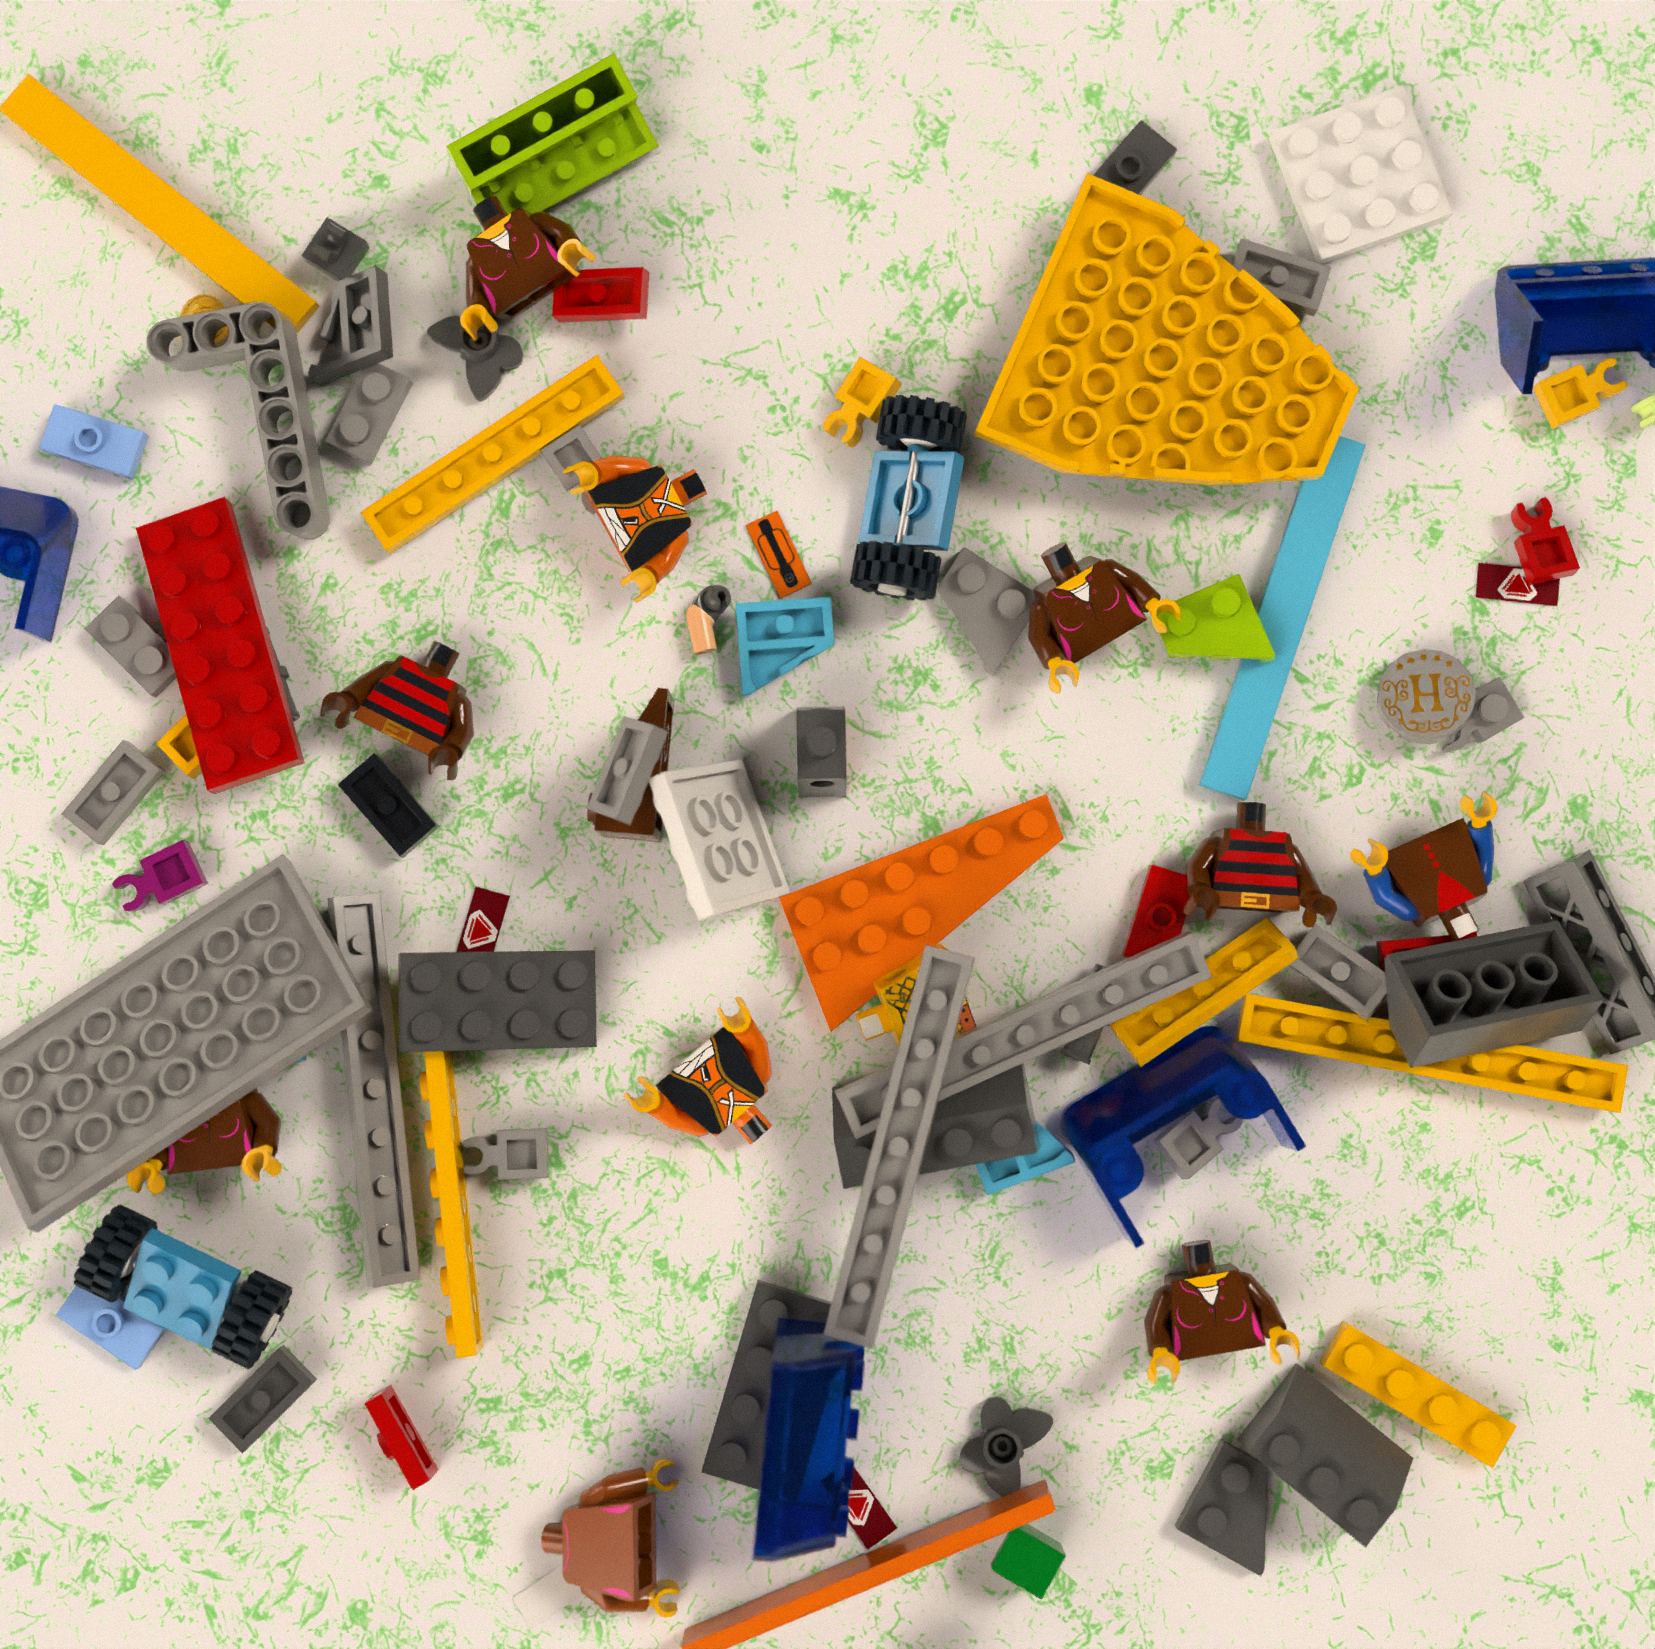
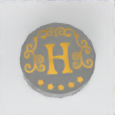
(1426, 696)

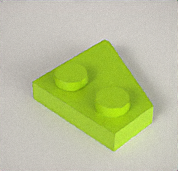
(1217, 625)

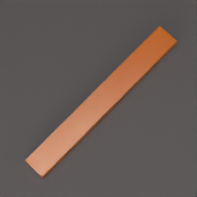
(872, 1569)

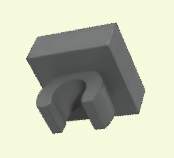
(335, 250)

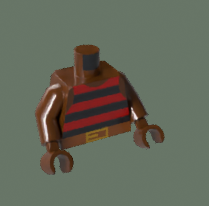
(412, 706)
(1253, 872)

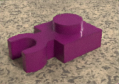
(166, 875)

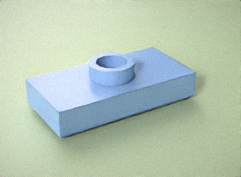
(93, 441)
(111, 1326)

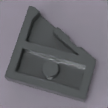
(356, 328)
(1230, 1507)

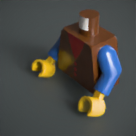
(1436, 872)

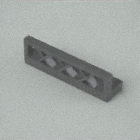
(1613, 940)

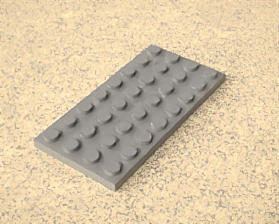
(168, 1040)

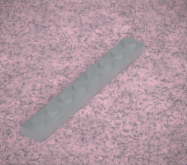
(1044, 1024)
(376, 1098)
(899, 1146)

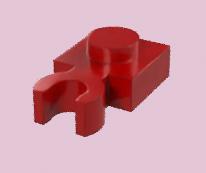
(1543, 550)

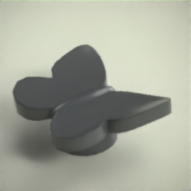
(483, 356)
(1003, 1443)

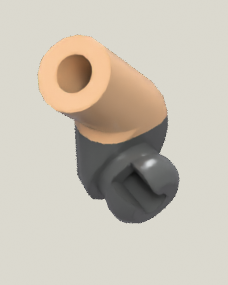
(703, 614)

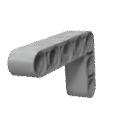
(269, 401)

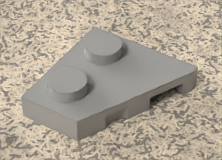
(987, 605)

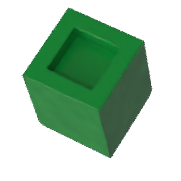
(1029, 1559)

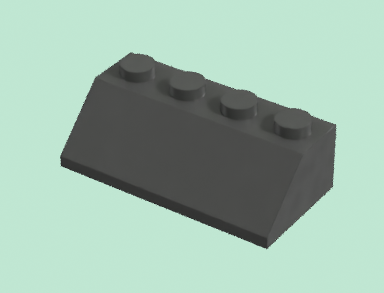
(1487, 993)
(968, 1129)

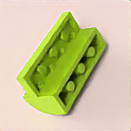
(556, 141)

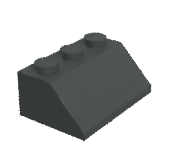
(1329, 1454)

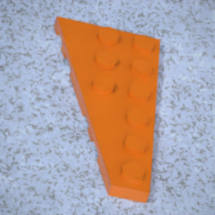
(892, 907)

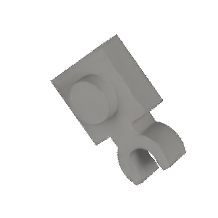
(567, 451)
(1492, 713)
(1192, 1139)
(517, 1154)

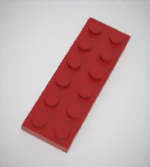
(219, 646)

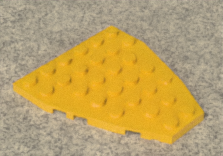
(1162, 360)

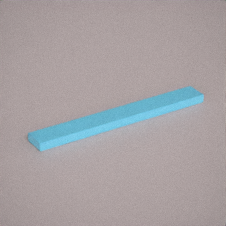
(1283, 616)

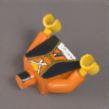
(640, 513)
(715, 1083)

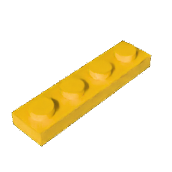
(1234, 973)
(1418, 1394)

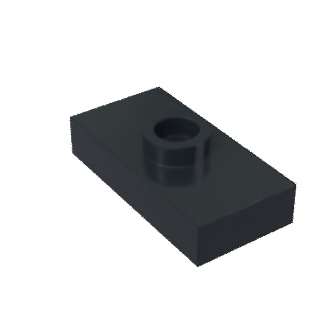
(388, 805)

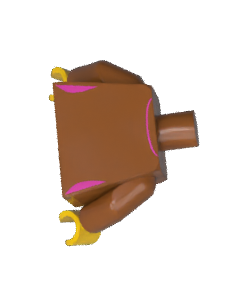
(612, 1542)

